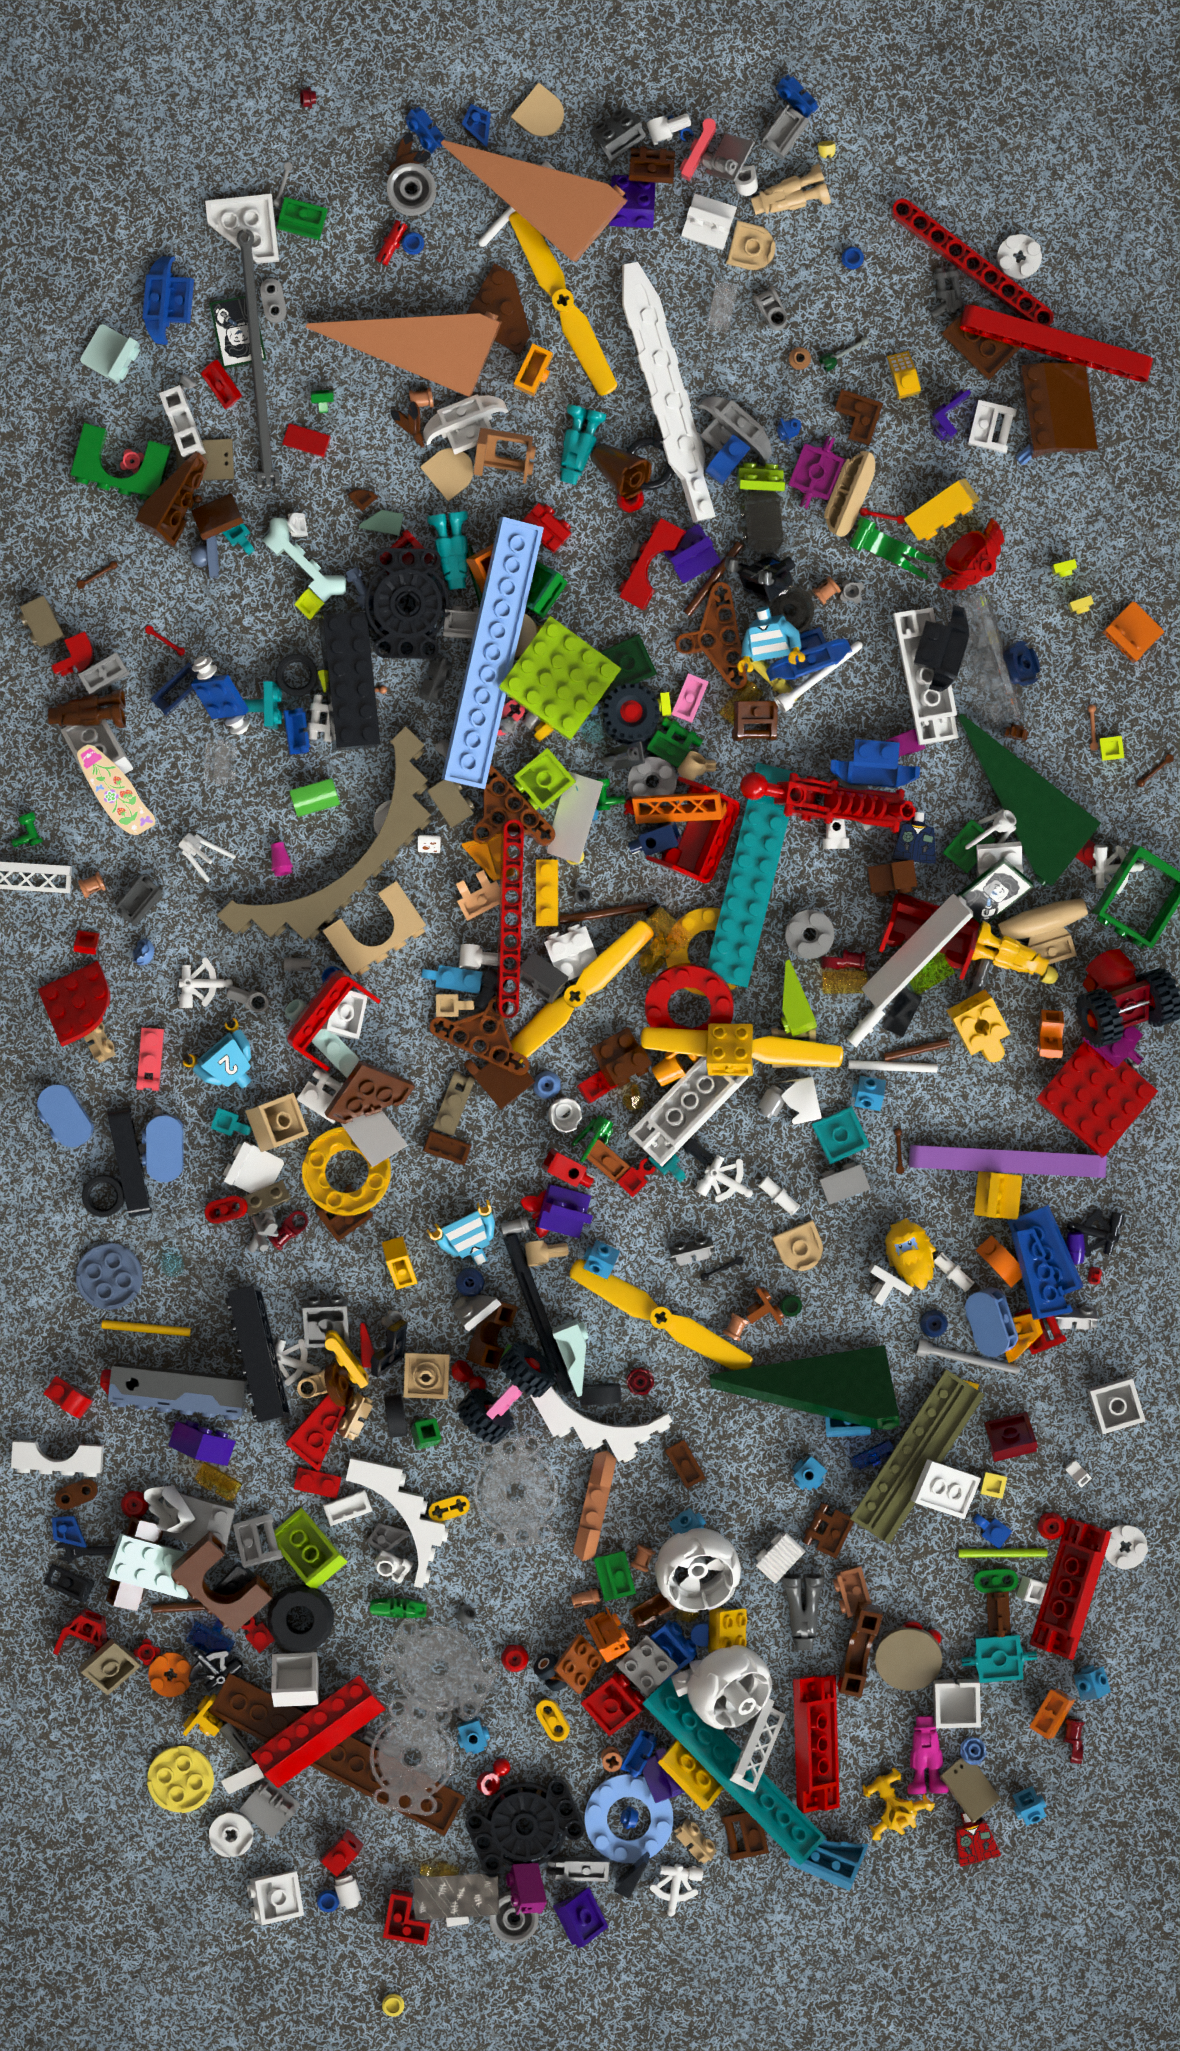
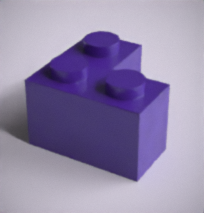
(202, 1442)

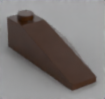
(167, 506)

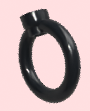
(655, 441)

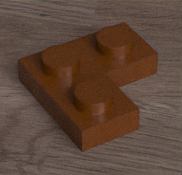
(864, 410)

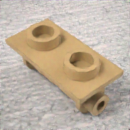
(102, 1047)
(350, 1425)
(702, 1848)

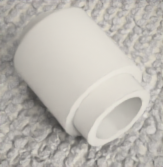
(347, 1891)

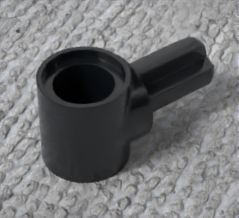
(489, 989)

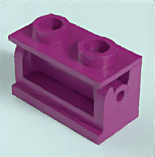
(526, 1888)

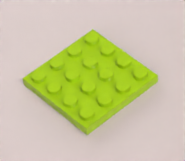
(559, 678)

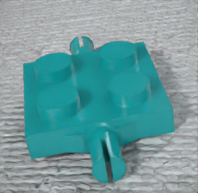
(999, 1658)

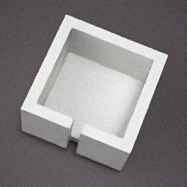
(295, 1679)
(956, 1703)

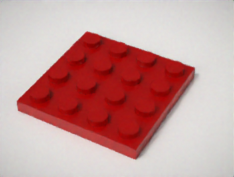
(1096, 1098)

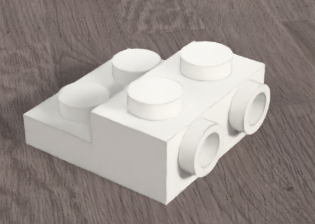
(991, 853)
(571, 951)
(348, 1016)
(275, 1897)

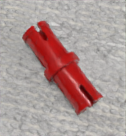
(391, 242)

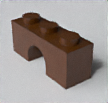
(484, 1344)

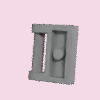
(250, 1542)

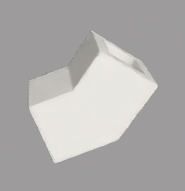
(1077, 1473)

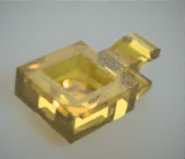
(442, 1870)

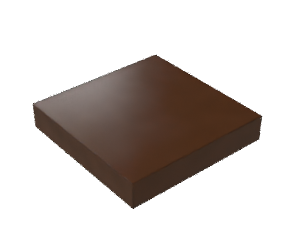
(217, 516)

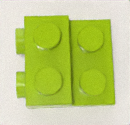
(760, 477)
(543, 780)

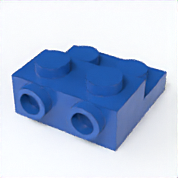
(674, 1644)

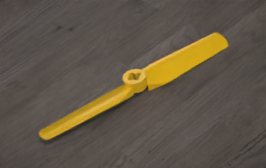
(573, 321)
(592, 979)
(765, 1049)
(682, 1329)

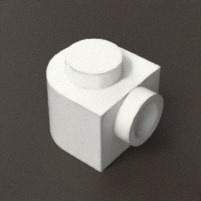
(747, 182)

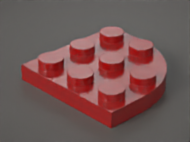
(76, 1002)

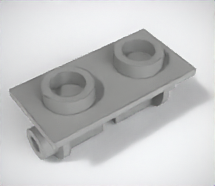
(1084, 1317)

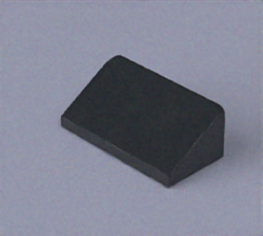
(902, 1012)

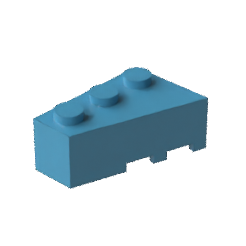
(834, 1862)

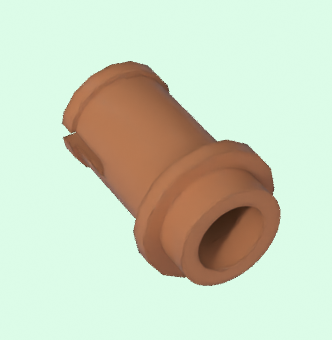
(585, 1598)

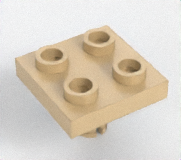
(426, 1375)

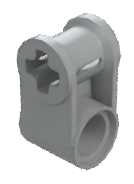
(769, 305)

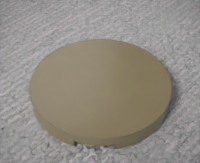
(908, 1658)

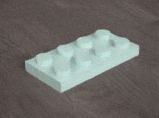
(145, 1565)

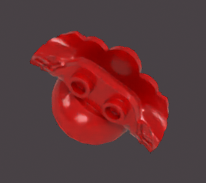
(973, 557)

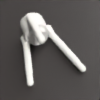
(1003, 822)
(191, 845)

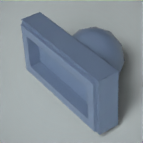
(207, 555)

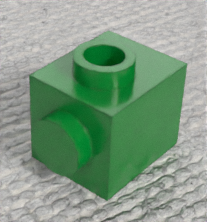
(425, 1433)

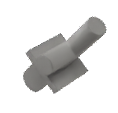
(265, 1225)

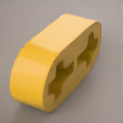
(451, 1513)

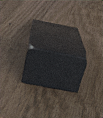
(70, 1583)
(629, 1880)

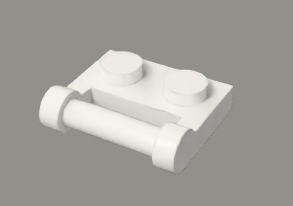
(984, 426)

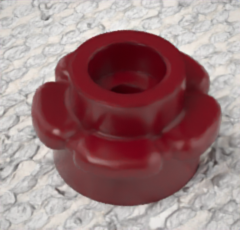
(307, 97)

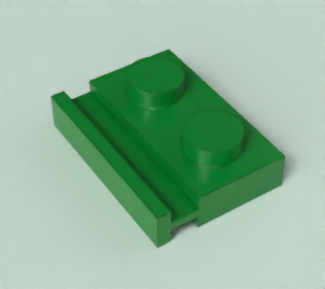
(302, 219)
(956, 850)
(614, 1575)

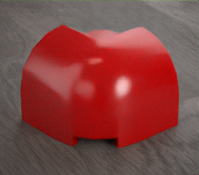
(1110, 972)

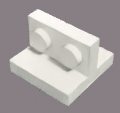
(708, 221)
(881, 1290)

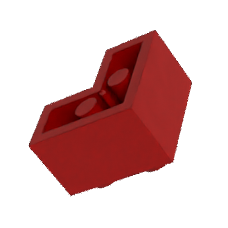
(402, 1925)

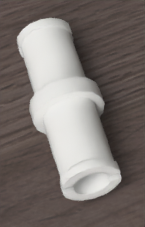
(865, 1026)
(779, 1195)
(953, 1272)

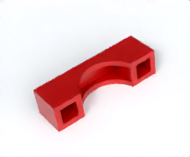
(638, 588)

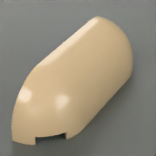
(849, 493)

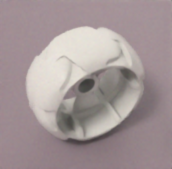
(689, 1552)
(719, 1676)

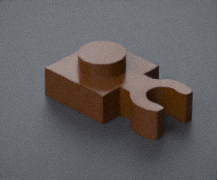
(1016, 732)

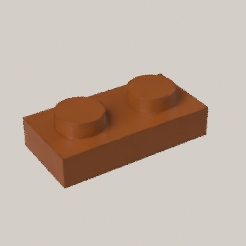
(607, 1161)

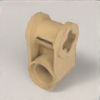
(318, 1383)

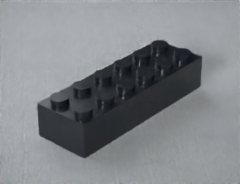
(349, 681)
(258, 1354)

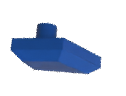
(478, 123)
(67, 1531)

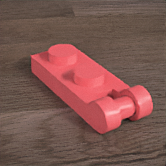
(698, 149)
(150, 1058)

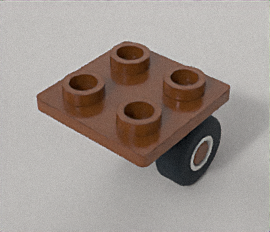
(573, 1668)

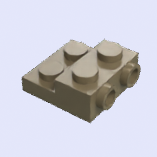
(110, 1666)

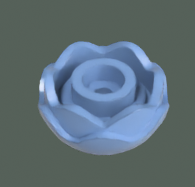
(144, 952)
(554, 1085)
(977, 1746)

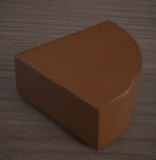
(362, 498)

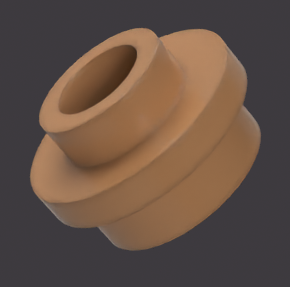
(799, 365)

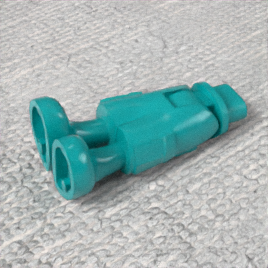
(579, 445)
(451, 550)

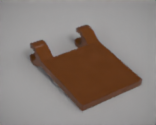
(500, 1083)

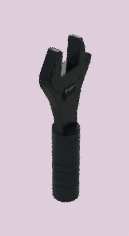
(74, 1552)

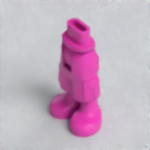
(924, 1755)

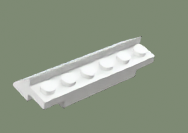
(931, 710)
(917, 951)
(683, 1111)

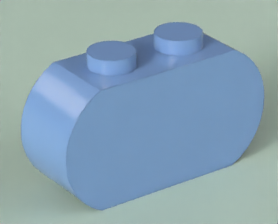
(64, 1115)
(163, 1148)
(991, 1322)

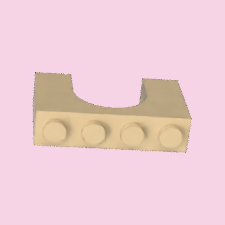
(406, 924)

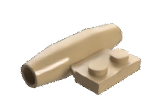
(1046, 928)

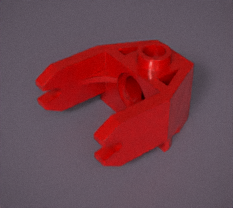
(80, 1628)

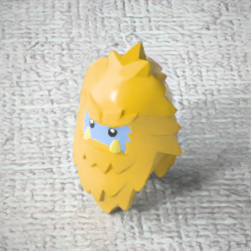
(910, 1253)

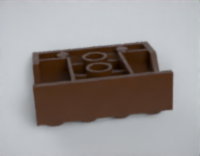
(1057, 408)

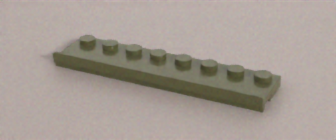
(926, 1438)

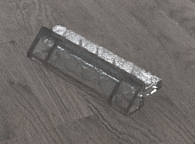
(983, 664)

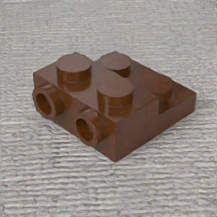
(620, 1058)

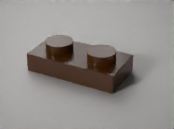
(685, 1463)

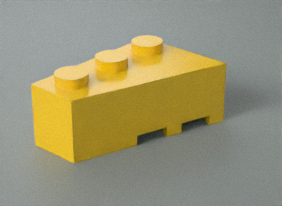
(942, 510)

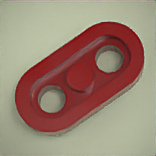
(227, 1209)

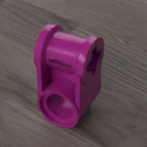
(908, 742)

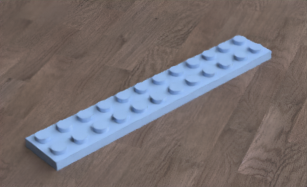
(492, 652)

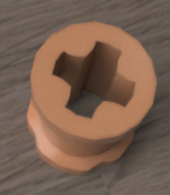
(422, 398)
(826, 590)
(91, 884)
(735, 1327)
(643, 1558)
(606, 1754)

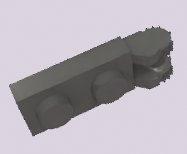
(579, 1868)

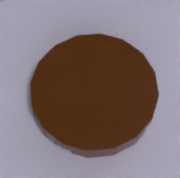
(337, 1384)

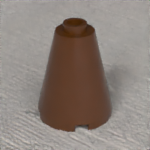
(622, 469)

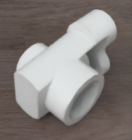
(836, 839)
(390, 1565)

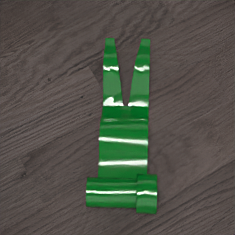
(886, 546)

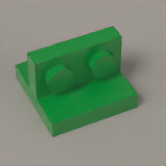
(544, 589)

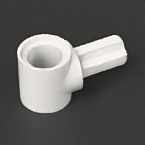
(662, 128)
(472, 957)

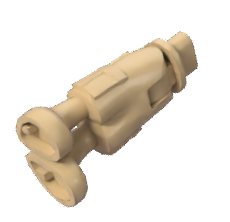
(789, 193)

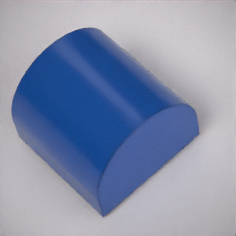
(699, 1633)

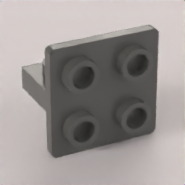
(618, 133)

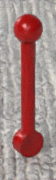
(900, 519)
(179, 650)

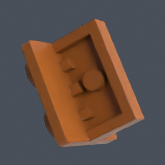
(757, 1310)

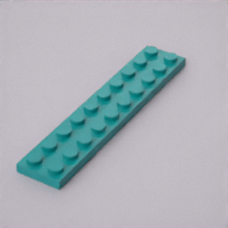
(749, 884)
(719, 1757)

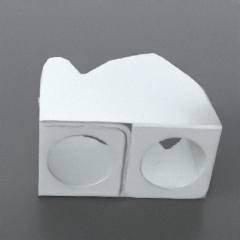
(802, 1098)
(174, 1498)

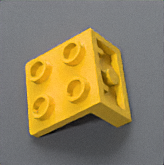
(730, 1049)

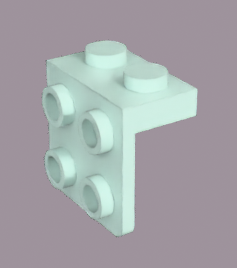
(110, 353)

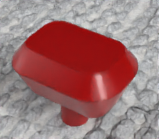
(629, 807)
(1094, 1275)

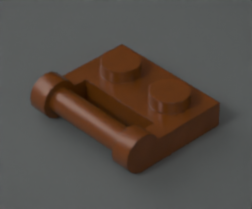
(755, 713)
(340, 1225)
(752, 1833)

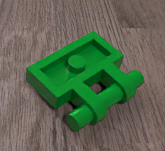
(668, 748)

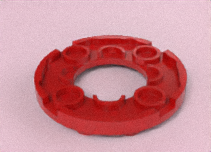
(690, 976)

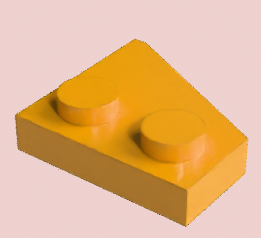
(488, 856)
(1028, 1331)

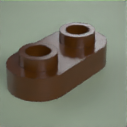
(76, 1494)

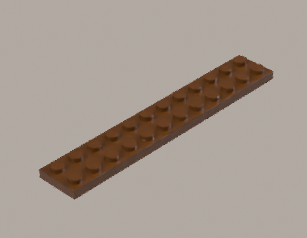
(348, 1762)

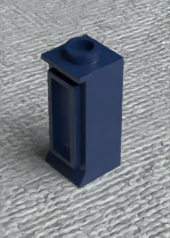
(158, 697)

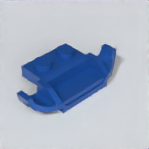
(166, 299)
(817, 656)
(875, 765)

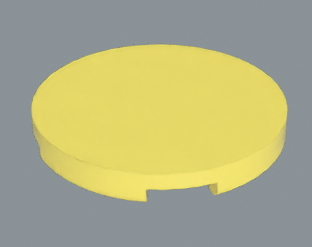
(180, 1779)

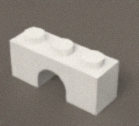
(182, 421)

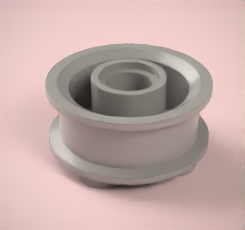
(411, 175)
(652, 767)
(822, 927)
(512, 1931)

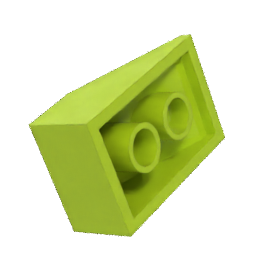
(796, 1010)
(308, 1549)

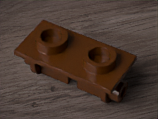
(650, 1608)
(998, 1614)

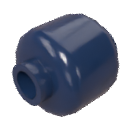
(477, 1279)

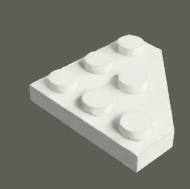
(242, 213)

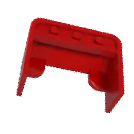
(701, 841)
(910, 913)
(319, 1011)

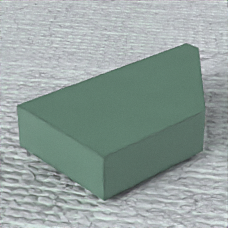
(384, 522)

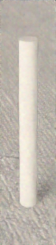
(892, 1066)

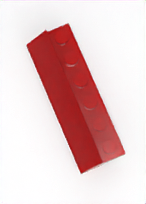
(1070, 1588)
(318, 1731)
(816, 1743)

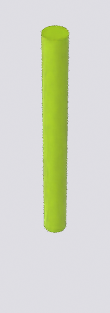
(1003, 1552)

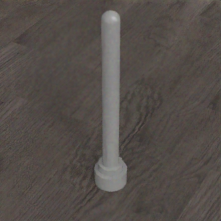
(926, 1348)

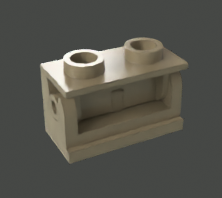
(41, 621)
(451, 802)

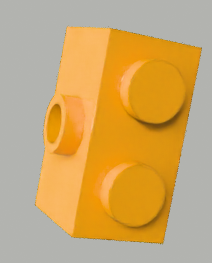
(533, 370)

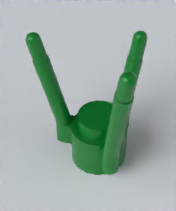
(600, 1128)

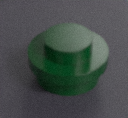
(790, 1305)

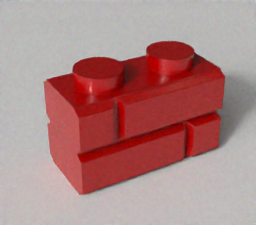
(554, 532)

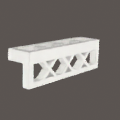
(42, 869)
(750, 1746)

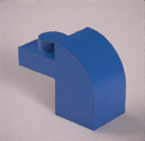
(727, 459)

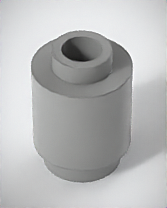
(771, 1102)

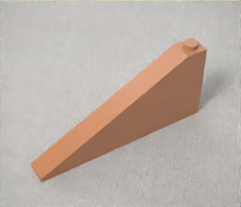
(558, 204)
(437, 347)

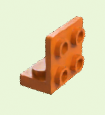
(1133, 631)

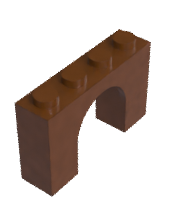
(231, 1609)

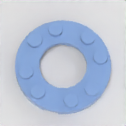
(608, 1843)

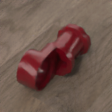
(848, 959)
(290, 1229)
(1073, 1736)

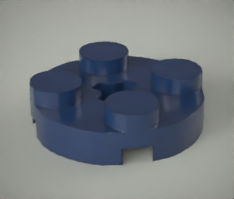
(1021, 663)

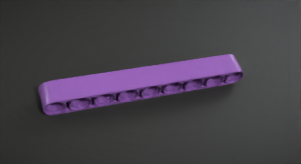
(1007, 1161)

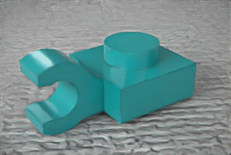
(238, 535)
(227, 1122)
(670, 1166)

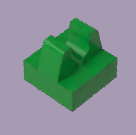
(322, 397)

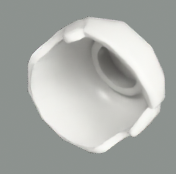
(561, 1107)

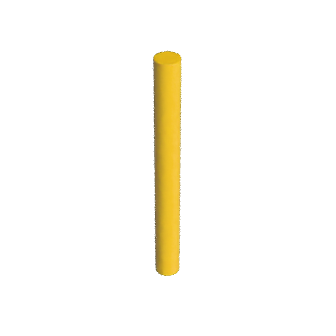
(146, 1328)

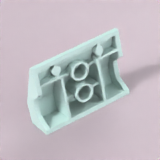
(572, 1344)

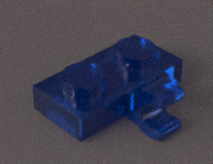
(872, 1454)
(209, 1638)

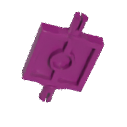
(816, 472)
(1124, 1048)

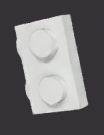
(252, 1168)

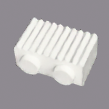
(779, 1556)

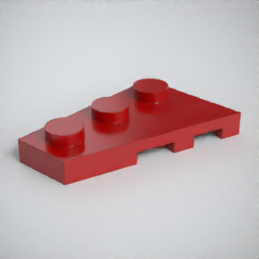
(315, 1433)

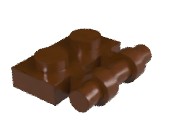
(652, 170)
(834, 1534)

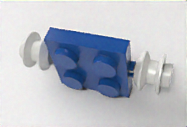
(219, 696)

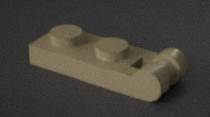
(453, 1104)

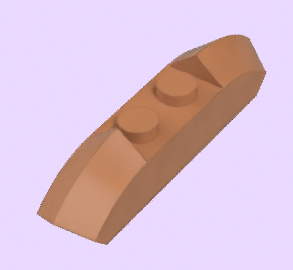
(594, 1505)

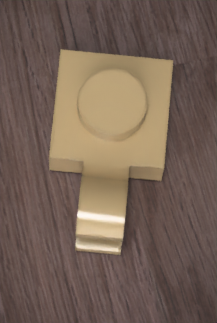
(449, 1005)

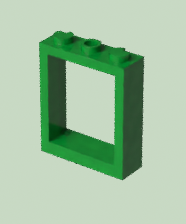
(1165, 912)

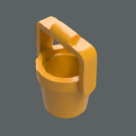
(670, 1068)

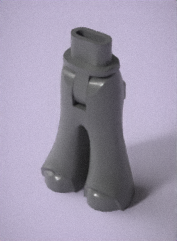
(803, 1621)

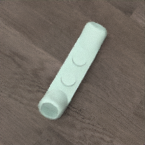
(323, 585)
(327, 1043)

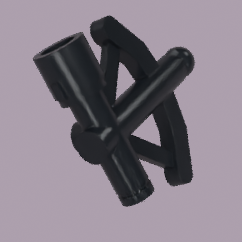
(1109, 1236)
(217, 1675)

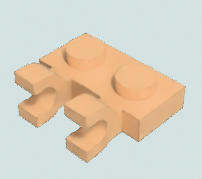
(481, 900)

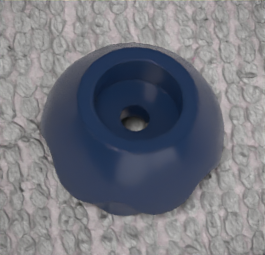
(930, 1317)

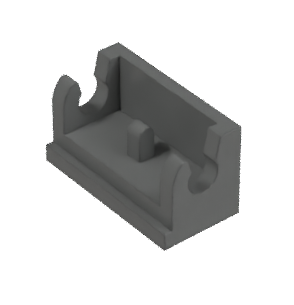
(542, 977)

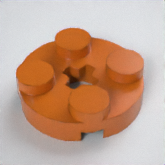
(160, 1682)

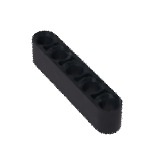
(128, 1162)

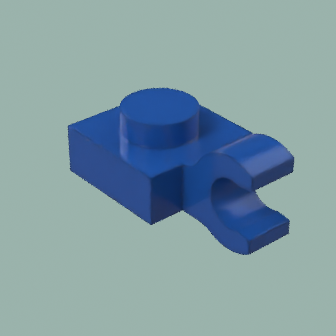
(993, 1531)

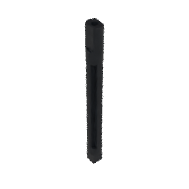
(537, 1312)

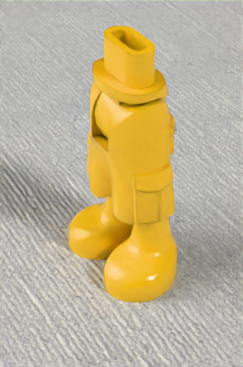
(1009, 952)

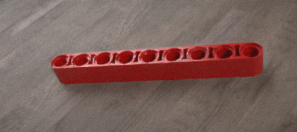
(966, 254)
(1056, 343)
(515, 908)

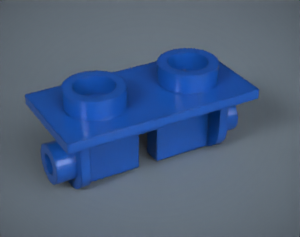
(789, 90)
(417, 122)
(788, 429)
(297, 739)
(642, 1745)

